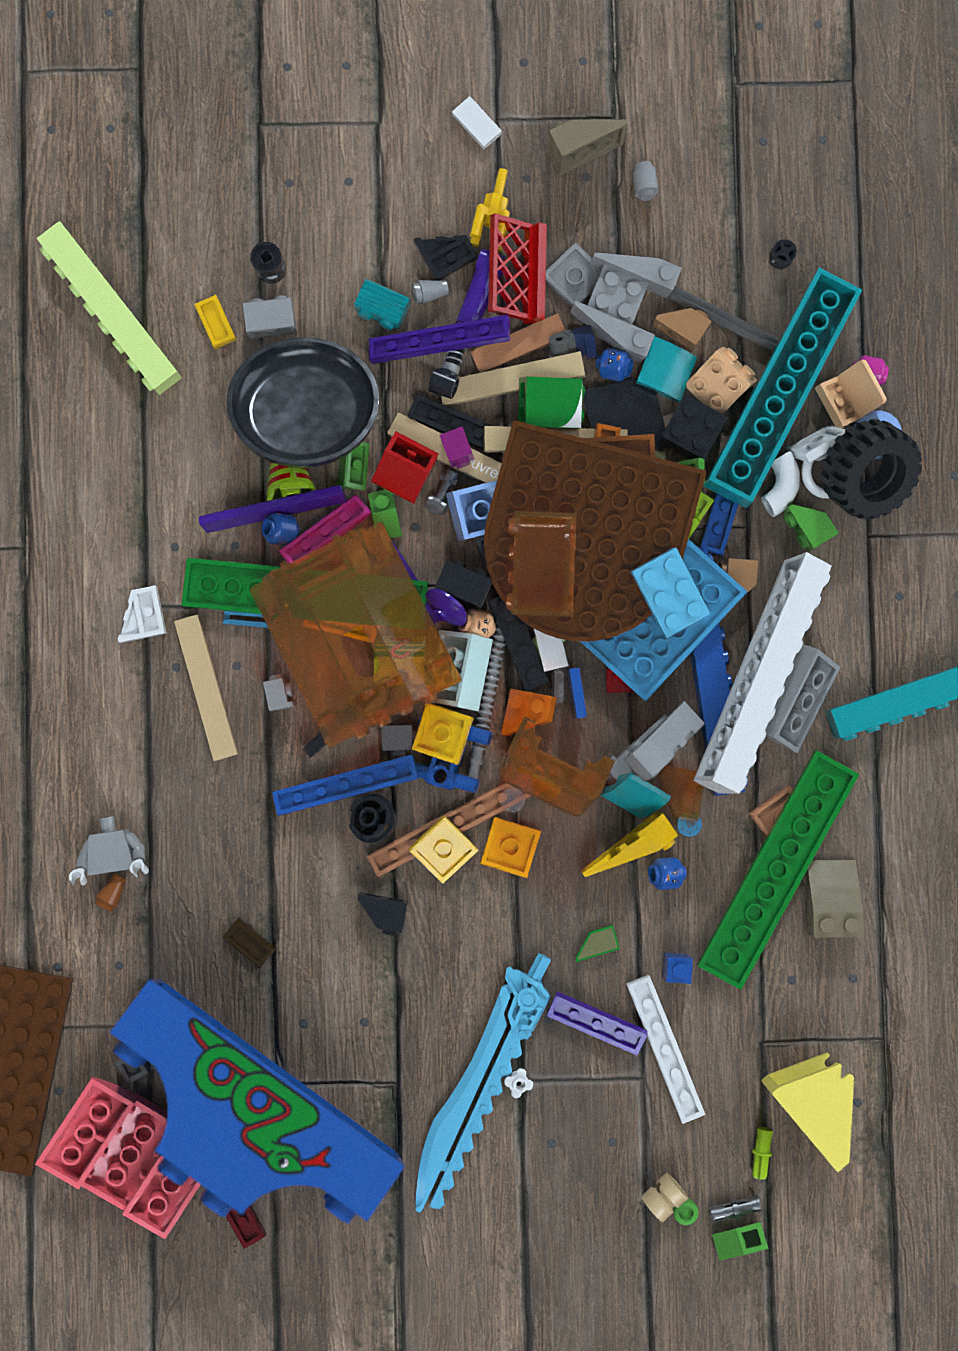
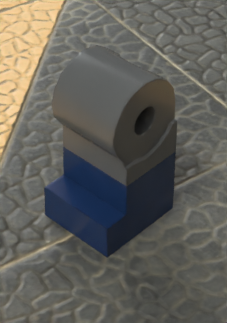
(573, 341)

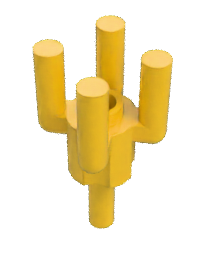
(493, 203)

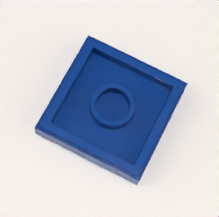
(576, 693)

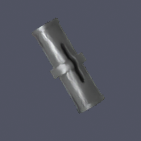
(735, 1209)

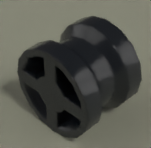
(785, 249)

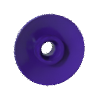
(445, 607)

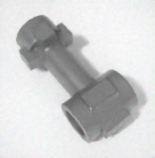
(437, 504)

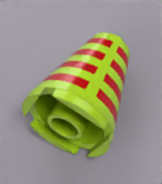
(287, 481)

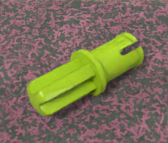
(762, 1152)

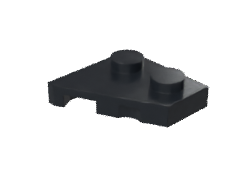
(446, 254)

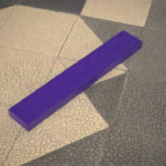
(439, 339)
(260, 511)

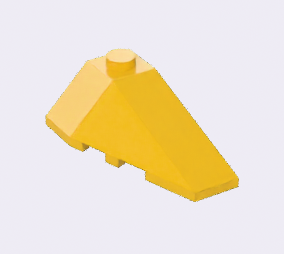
(648, 837)

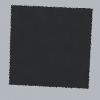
(627, 407)

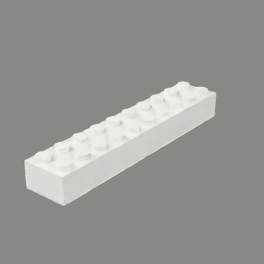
(763, 674)

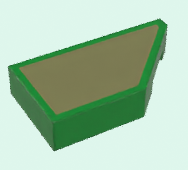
(598, 942)

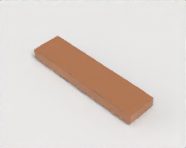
(521, 344)

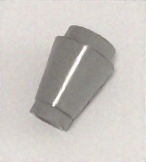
(429, 290)

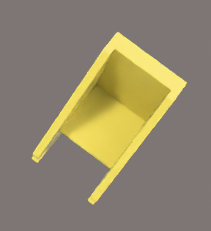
(818, 1104)

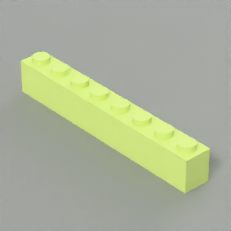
(109, 308)

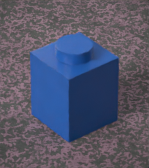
(677, 968)

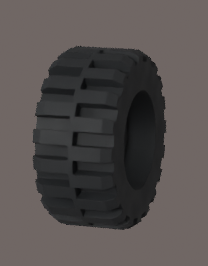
(889, 484)

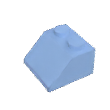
(470, 509)

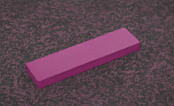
(335, 523)

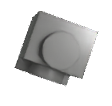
(278, 693)

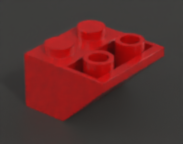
(405, 467)

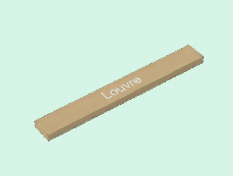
(481, 468)

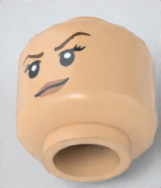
(479, 623)

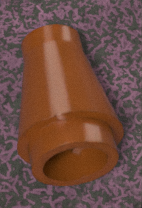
(111, 893)

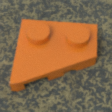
(528, 704)

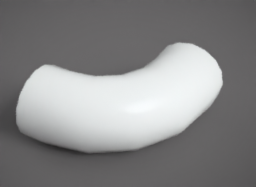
(785, 486)

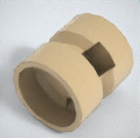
(664, 1197)

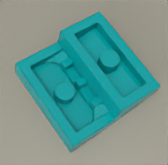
(666, 369)
(635, 795)

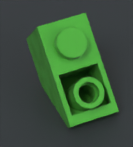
(810, 525)
(740, 1241)

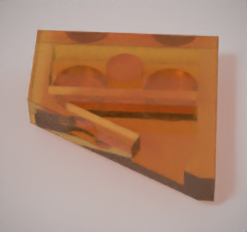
(684, 792)

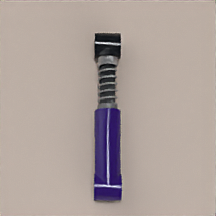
(446, 379)

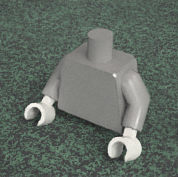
(109, 852)

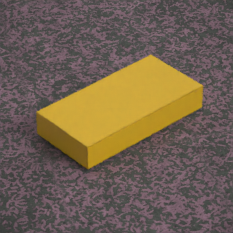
(215, 322)

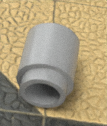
(645, 181)

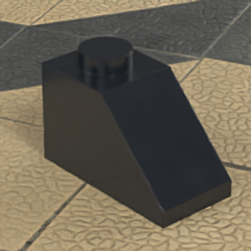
(384, 912)

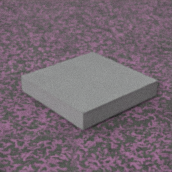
(573, 276)

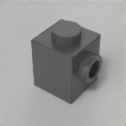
(398, 738)

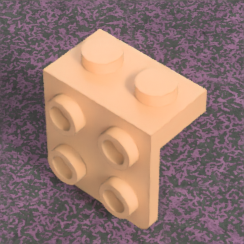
(721, 380)
(851, 394)

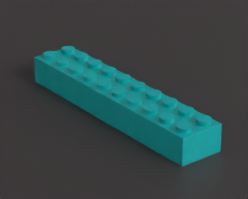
(782, 388)

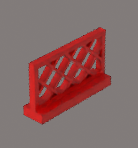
(532, 272)

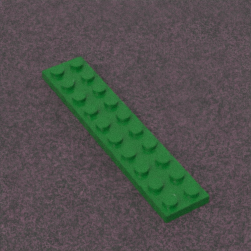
(227, 585)
(777, 869)

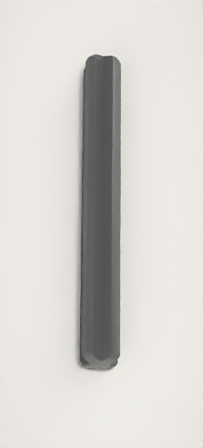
(724, 318)

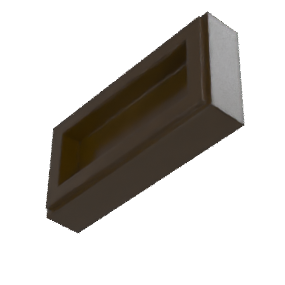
(249, 943)

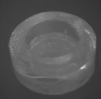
(512, 799)

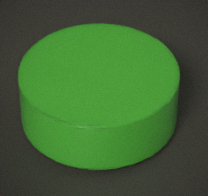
(686, 1213)

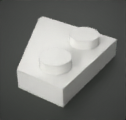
(143, 616)

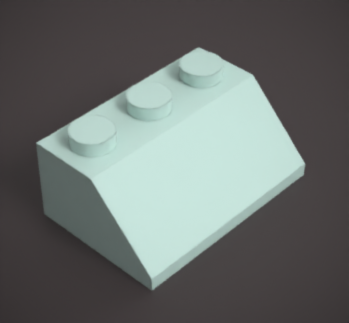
(471, 659)

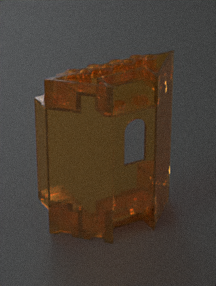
(333, 591)

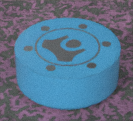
(688, 827)

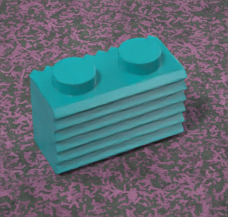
(381, 305)

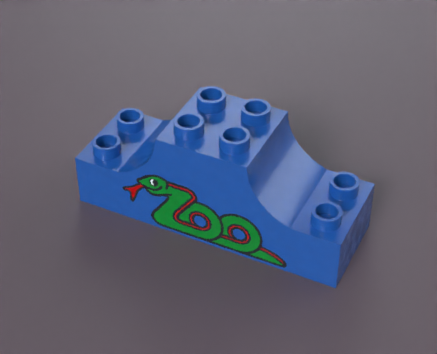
(243, 1119)

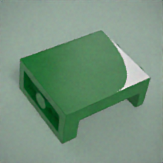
(551, 402)

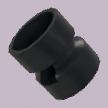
(268, 262)

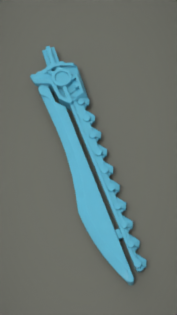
(524, 1013)

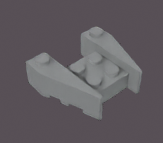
(618, 298)
(656, 745)

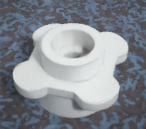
(511, 1082)

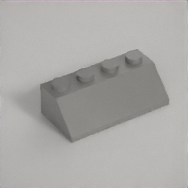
(801, 698)

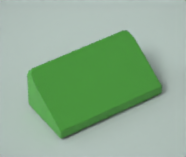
(353, 468)

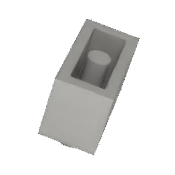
(269, 317)

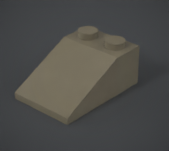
(582, 141)
(833, 899)

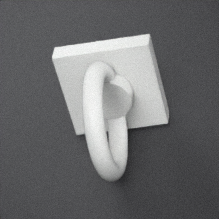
(814, 449)

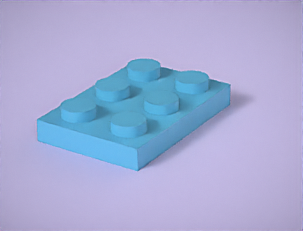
(670, 592)

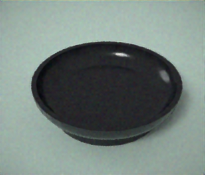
(302, 402)

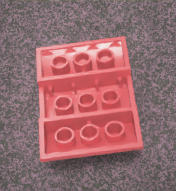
(110, 1150)

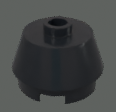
(372, 818)

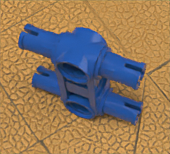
(454, 779)

